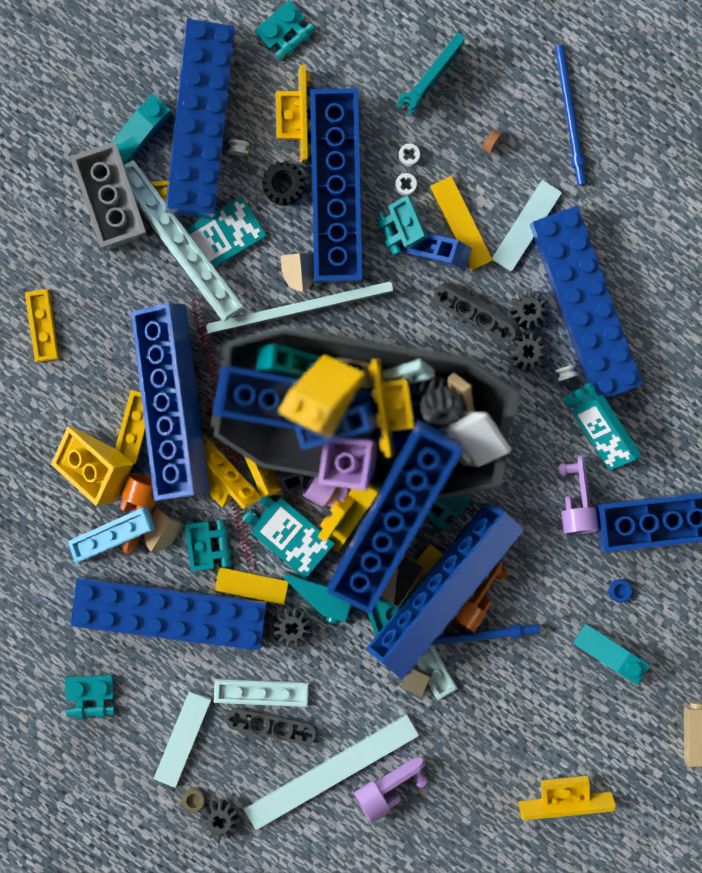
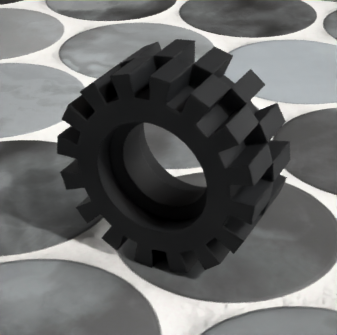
(290, 170)

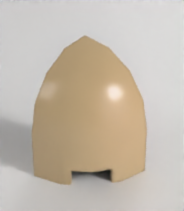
(298, 270)
(165, 531)

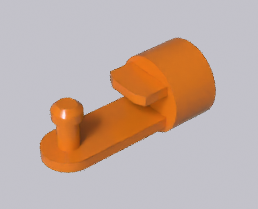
(139, 492)
(475, 609)

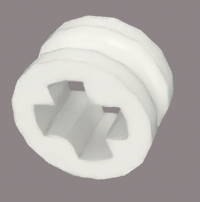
(238, 147)
(408, 147)
(405, 176)
(566, 372)

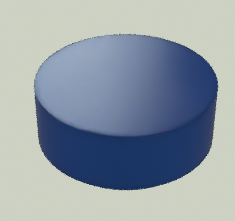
(620, 590)

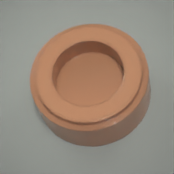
(491, 141)

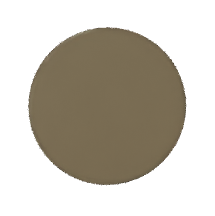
(193, 800)

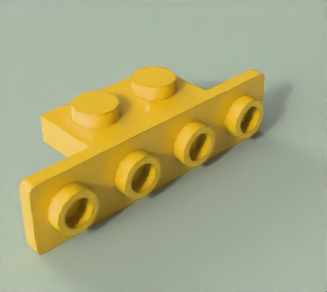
(292, 114)
(393, 404)
(226, 480)
(346, 515)
(566, 798)

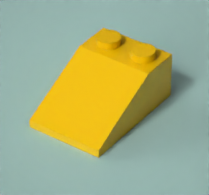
(322, 396)
(92, 466)

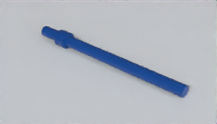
(578, 160)
(514, 632)

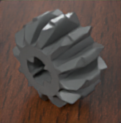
(537, 308)
(535, 352)
(421, 388)
(441, 406)
(291, 618)
(223, 812)

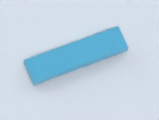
(111, 535)

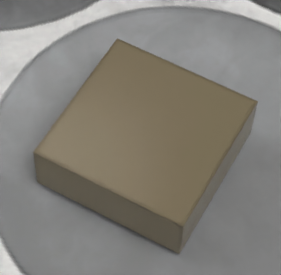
(416, 681)

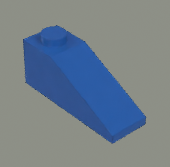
(441, 251)
(354, 421)

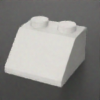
(479, 438)

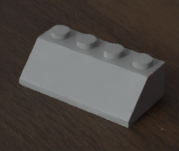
(108, 196)

